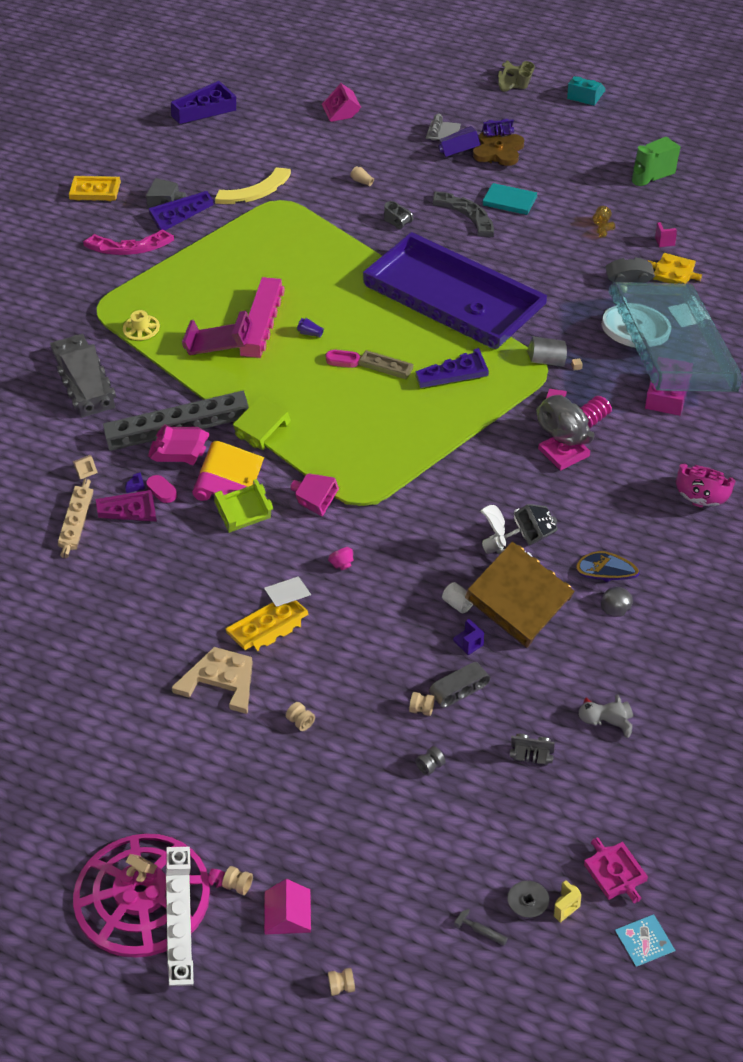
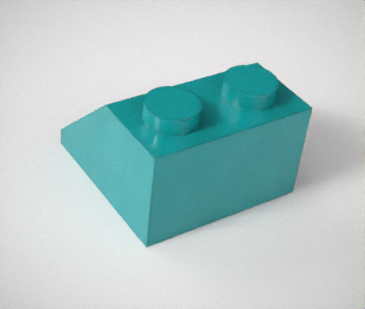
(585, 90)

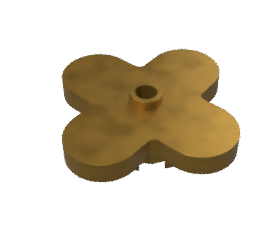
(499, 149)

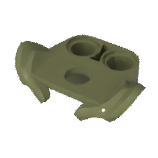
(521, 75)

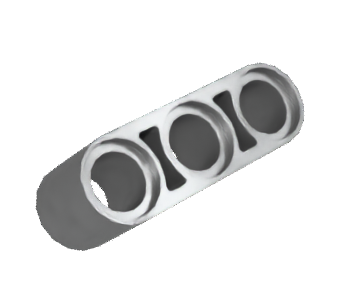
(459, 684)

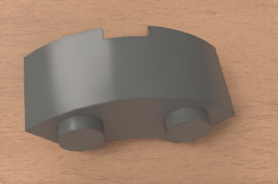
(630, 270)

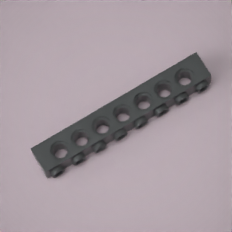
(199, 414)

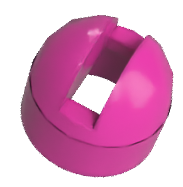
(216, 876)

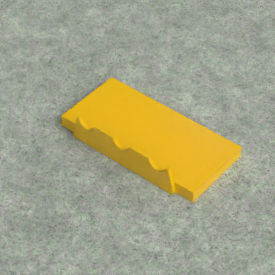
(267, 624)

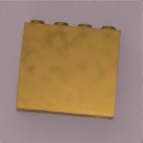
(519, 593)

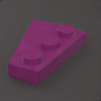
(128, 506)

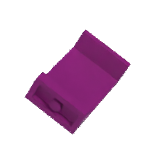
(217, 338)

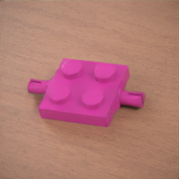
(615, 870)

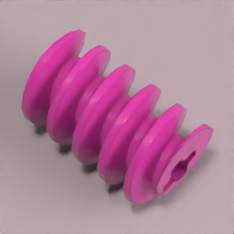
(596, 410)

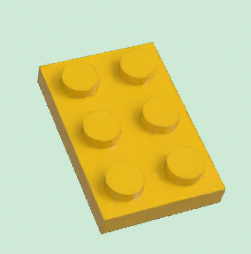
(94, 188)

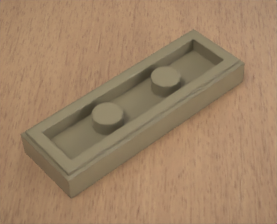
(385, 364)

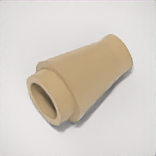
(361, 176)

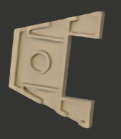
(223, 670)

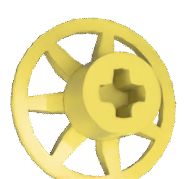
(140, 323)

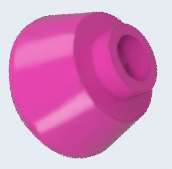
(342, 558)

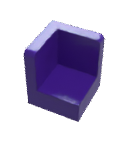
(471, 638)

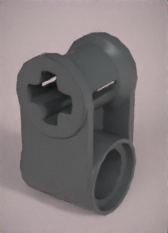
(397, 214)

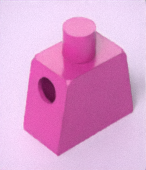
(315, 492)

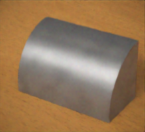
(547, 351)

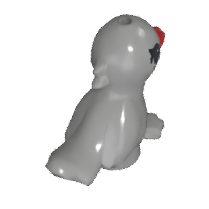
(613, 713)

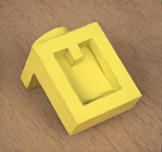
(568, 902)

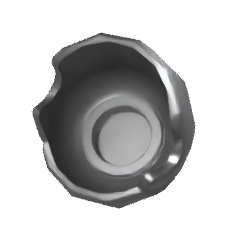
(616, 601)

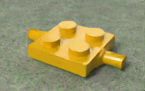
(675, 269)

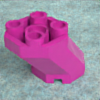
(178, 444)

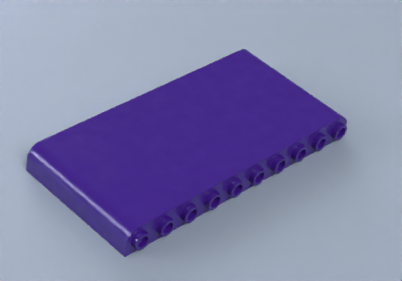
(446, 283)

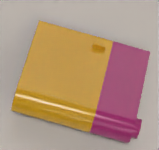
(226, 470)

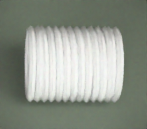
(455, 596)

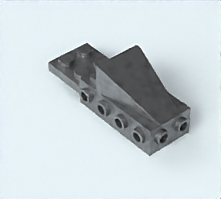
(83, 375)

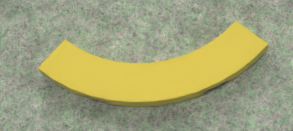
(256, 191)

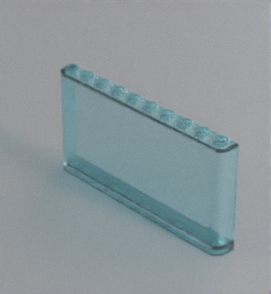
(675, 337)

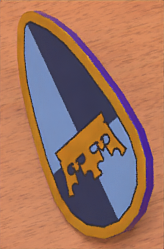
(606, 567)

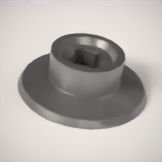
(527, 891)

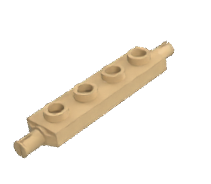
(75, 518)

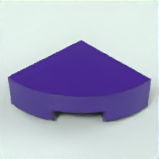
(135, 483)

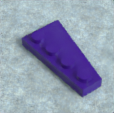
(176, 211)
(463, 368)

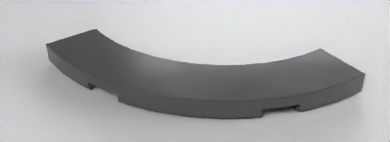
(469, 208)

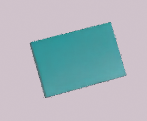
(509, 198)

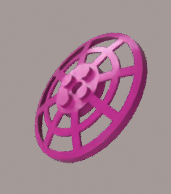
(131, 901)

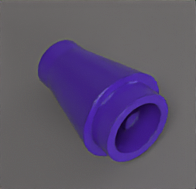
(308, 327)

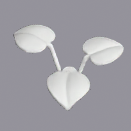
(497, 541)

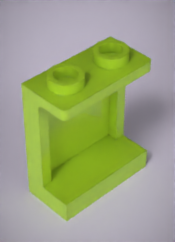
(260, 422)
(243, 506)

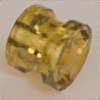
(598, 217)

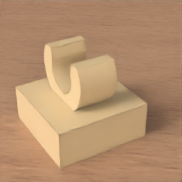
(85, 467)
(141, 865)

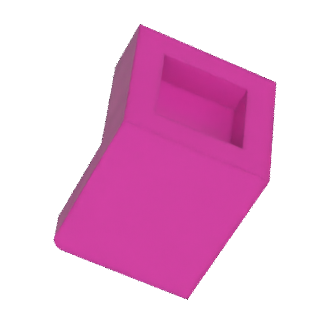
(665, 237)

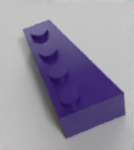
(203, 103)

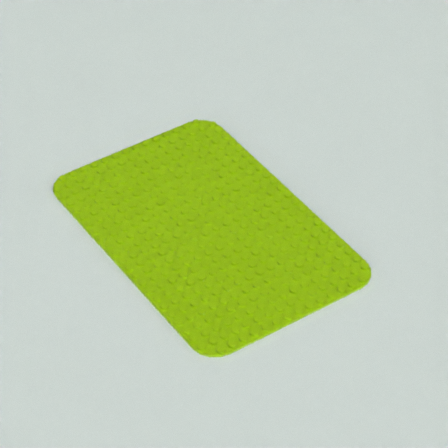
(344, 421)

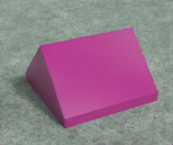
(287, 909)

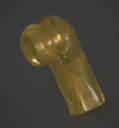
(605, 227)

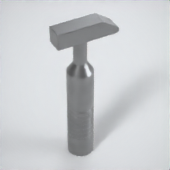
(479, 928)

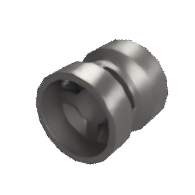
(431, 760)

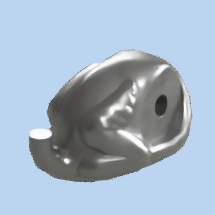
(564, 421)

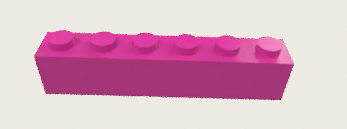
(262, 316)

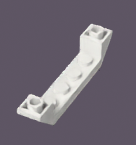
(178, 916)

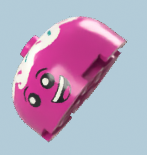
(703, 485)

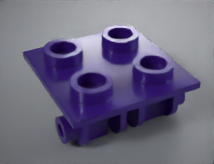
(502, 127)

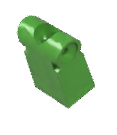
(655, 161)

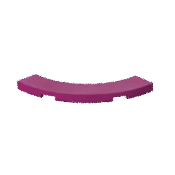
(128, 247)

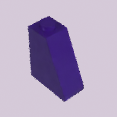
(459, 141)

